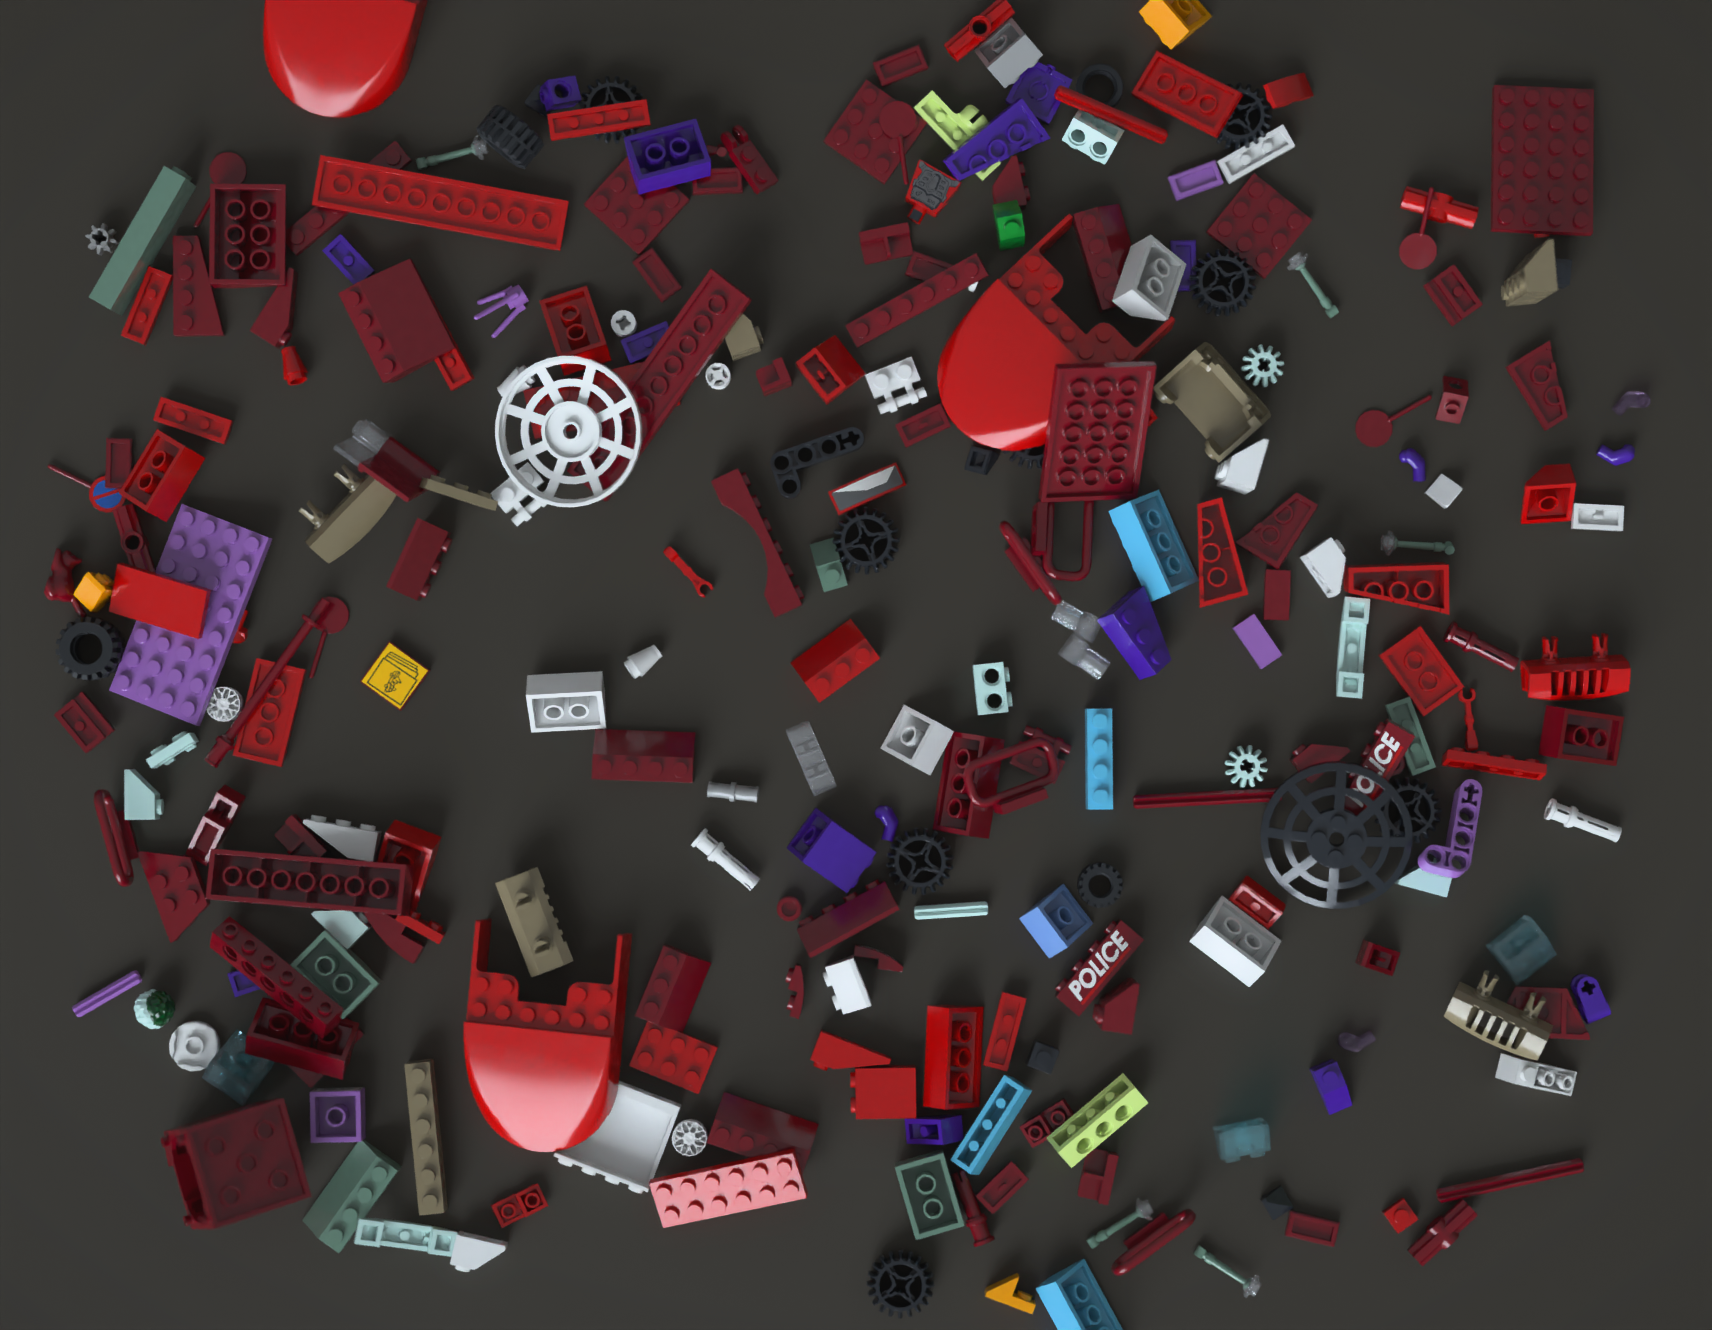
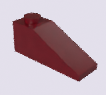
(278, 314)

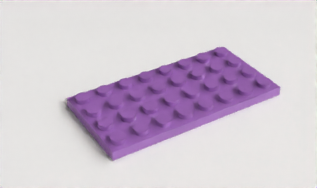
(174, 669)

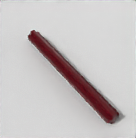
(1203, 798)
(1510, 1180)

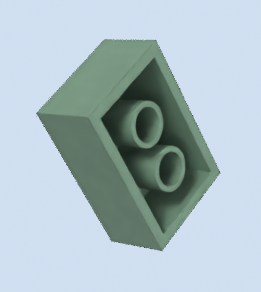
(337, 972)
(929, 1194)

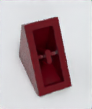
(1377, 958)

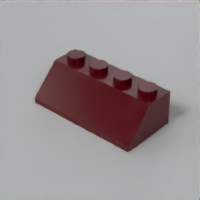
(1104, 250)
(643, 755)
(954, 808)
(847, 918)
(286, 1040)
(760, 1130)

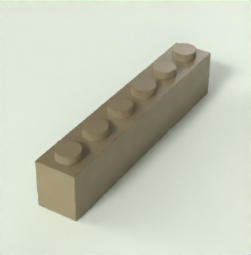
(426, 1136)

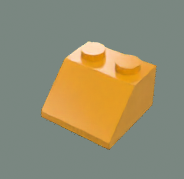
(1174, 19)

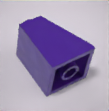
(831, 850)

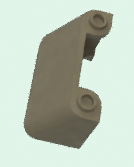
(1213, 400)

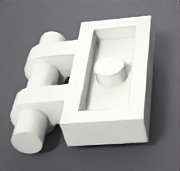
(893, 378)
(510, 495)

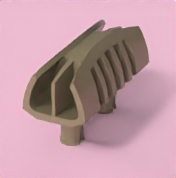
(350, 519)
(533, 922)
(1498, 1021)

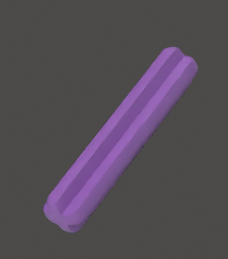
(107, 993)

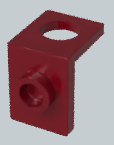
(1452, 400)

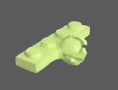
(950, 126)

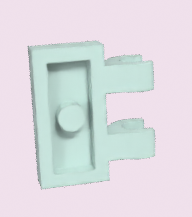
(166, 754)

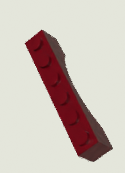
(779, 589)

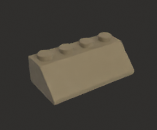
(1532, 278)

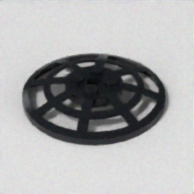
(1336, 820)

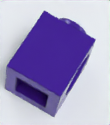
(567, 86)

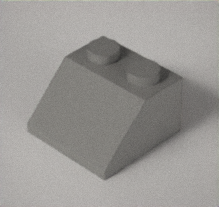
(1008, 53)

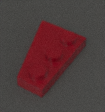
(1539, 385)
(1278, 533)

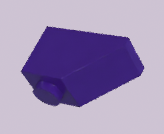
(1331, 1086)
(934, 1129)

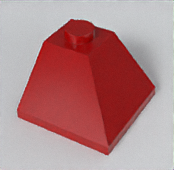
(1549, 495)

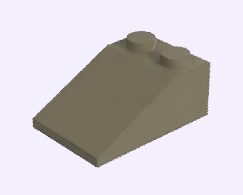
(743, 339)

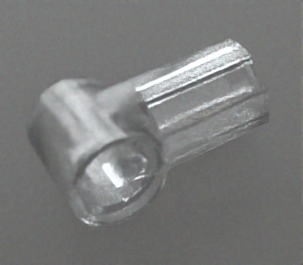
(1081, 623)
(1078, 653)

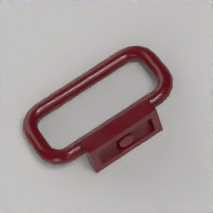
(1042, 540)
(1027, 565)
(1018, 796)
(117, 836)
(1151, 1238)

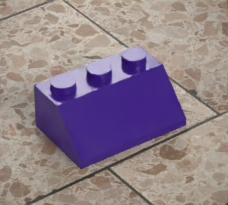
(667, 156)

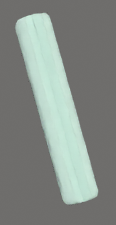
(951, 910)

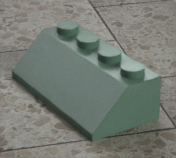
(350, 1195)

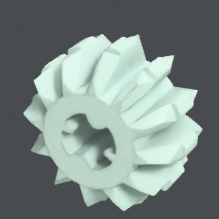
(1271, 369)
(1242, 774)

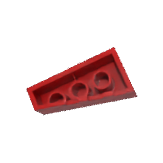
(1218, 560)
(1405, 584)

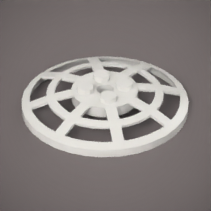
(554, 431)

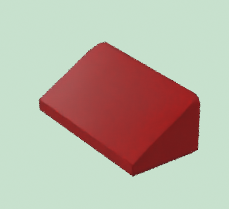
(1257, 902)

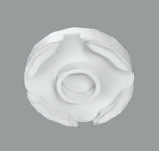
(194, 1045)

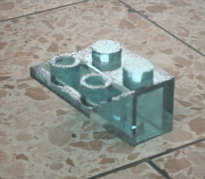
(1522, 949)

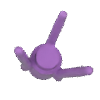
(512, 297)

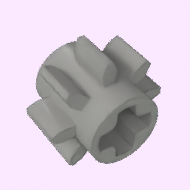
(99, 233)

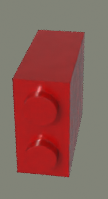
(884, 1092)

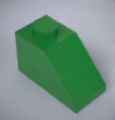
(1009, 225)

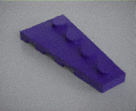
(1002, 137)

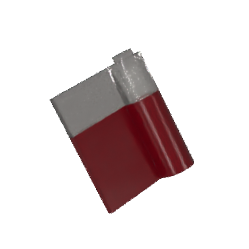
(386, 460)

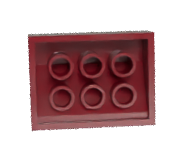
(247, 235)
(397, 321)

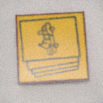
(395, 676)

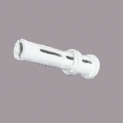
(1571, 817)
(716, 852)

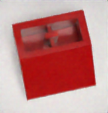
(830, 369)

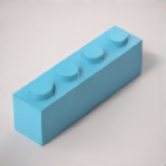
(1098, 759)
(991, 1125)

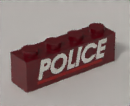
(1380, 756)
(1098, 967)

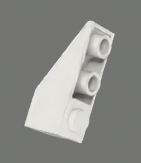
(351, 841)
(1535, 1074)

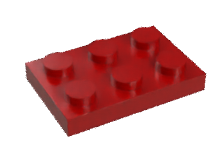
(1421, 671)
(673, 1056)

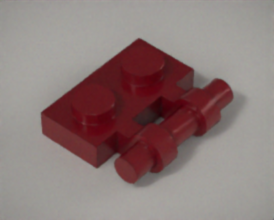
(1035, 760)

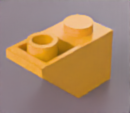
(94, 591)

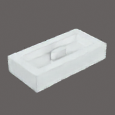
(1597, 517)

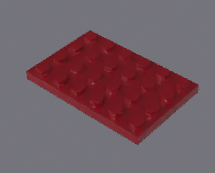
(1542, 160)
(1096, 431)

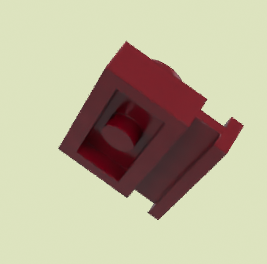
(1452, 295)
(84, 722)

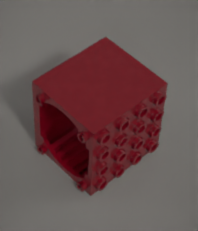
(237, 1164)

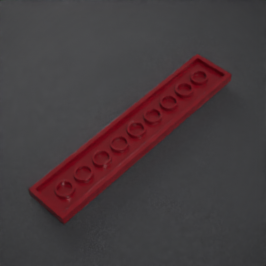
(672, 368)

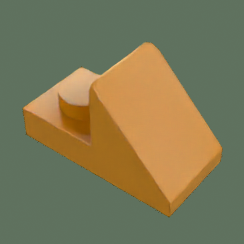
(1004, 1292)

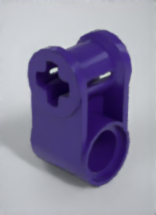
(1591, 1002)

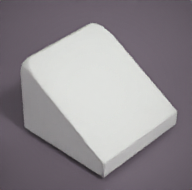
(1443, 491)

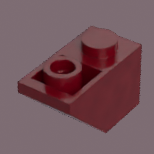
(1010, 184)

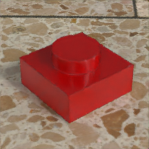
(1400, 1215)

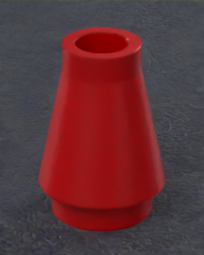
(293, 367)

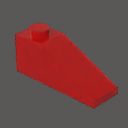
(842, 1053)

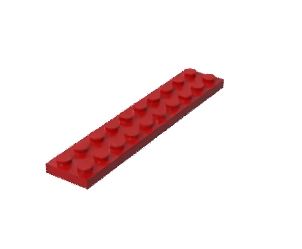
(440, 203)

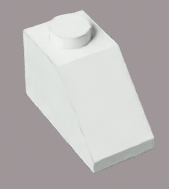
(474, 1250)

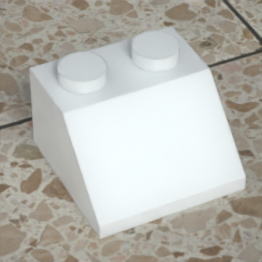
(1326, 565)
(917, 739)
(847, 985)

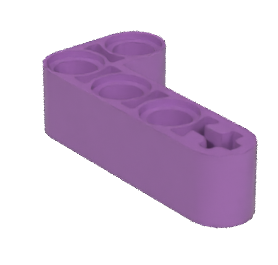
(1456, 827)

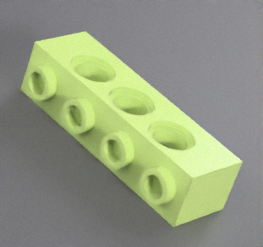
(1097, 1120)

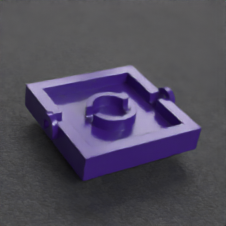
(1037, 89)

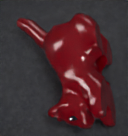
(61, 584)

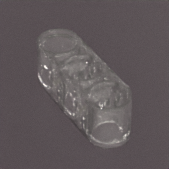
(811, 758)

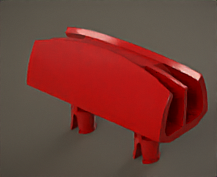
(1575, 676)

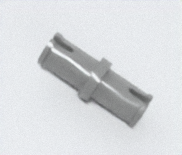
(732, 791)

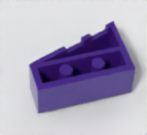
(1136, 633)

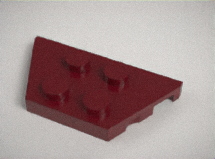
(175, 888)
(1557, 1010)

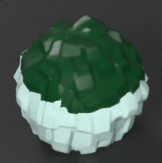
(154, 1008)

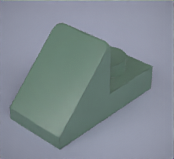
(828, 565)

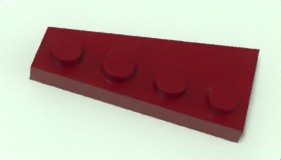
(193, 296)

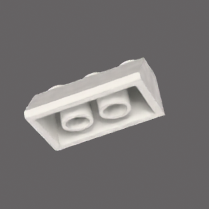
(1149, 280)
(1242, 469)
(566, 701)
(1235, 941)

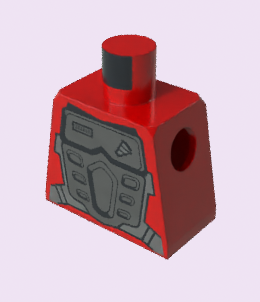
(929, 191)

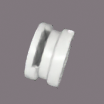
(225, 704)
(689, 1137)

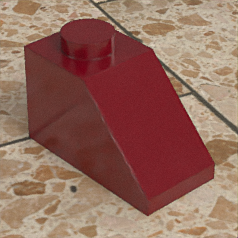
(1314, 754)

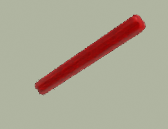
(1111, 114)

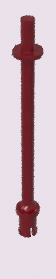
(226, 741)

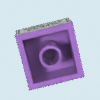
(337, 1115)

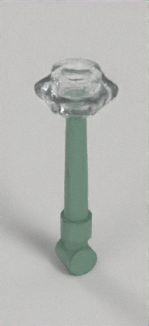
(478, 148)
(1298, 262)
(1390, 543)
(1143, 1210)
(1250, 1285)

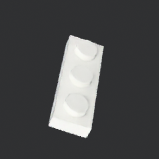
(1248, 159)

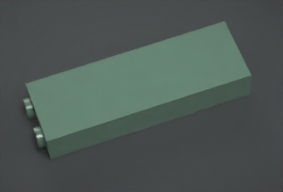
(143, 239)

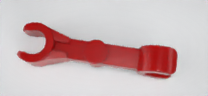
(673, 556)
(1471, 741)

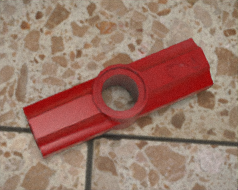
(967, 39)
(1442, 207)

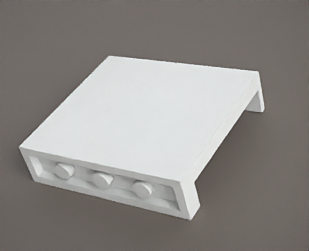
(628, 1141)

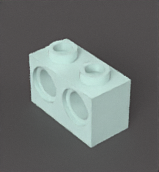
(1095, 131)
(984, 688)

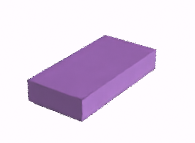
(1195, 180)
(1257, 641)

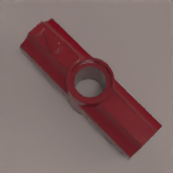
(129, 527)
(1442, 1232)

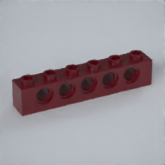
(276, 977)

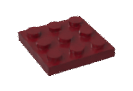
(861, 139)
(634, 216)
(1259, 225)

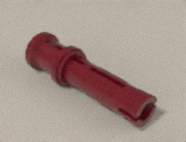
(1468, 644)
(976, 1219)

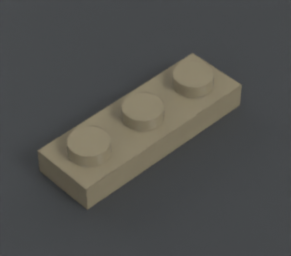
(459, 492)

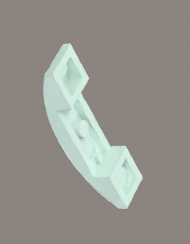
(1351, 647)
(405, 1235)

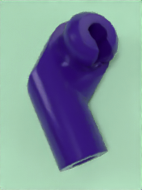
(1618, 456)
(1416, 461)
(890, 821)

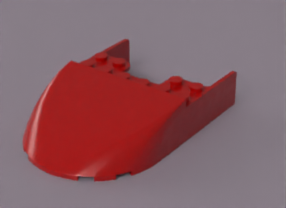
(340, 53)
(1005, 351)
(543, 1068)

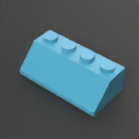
(1153, 545)
(1077, 1300)

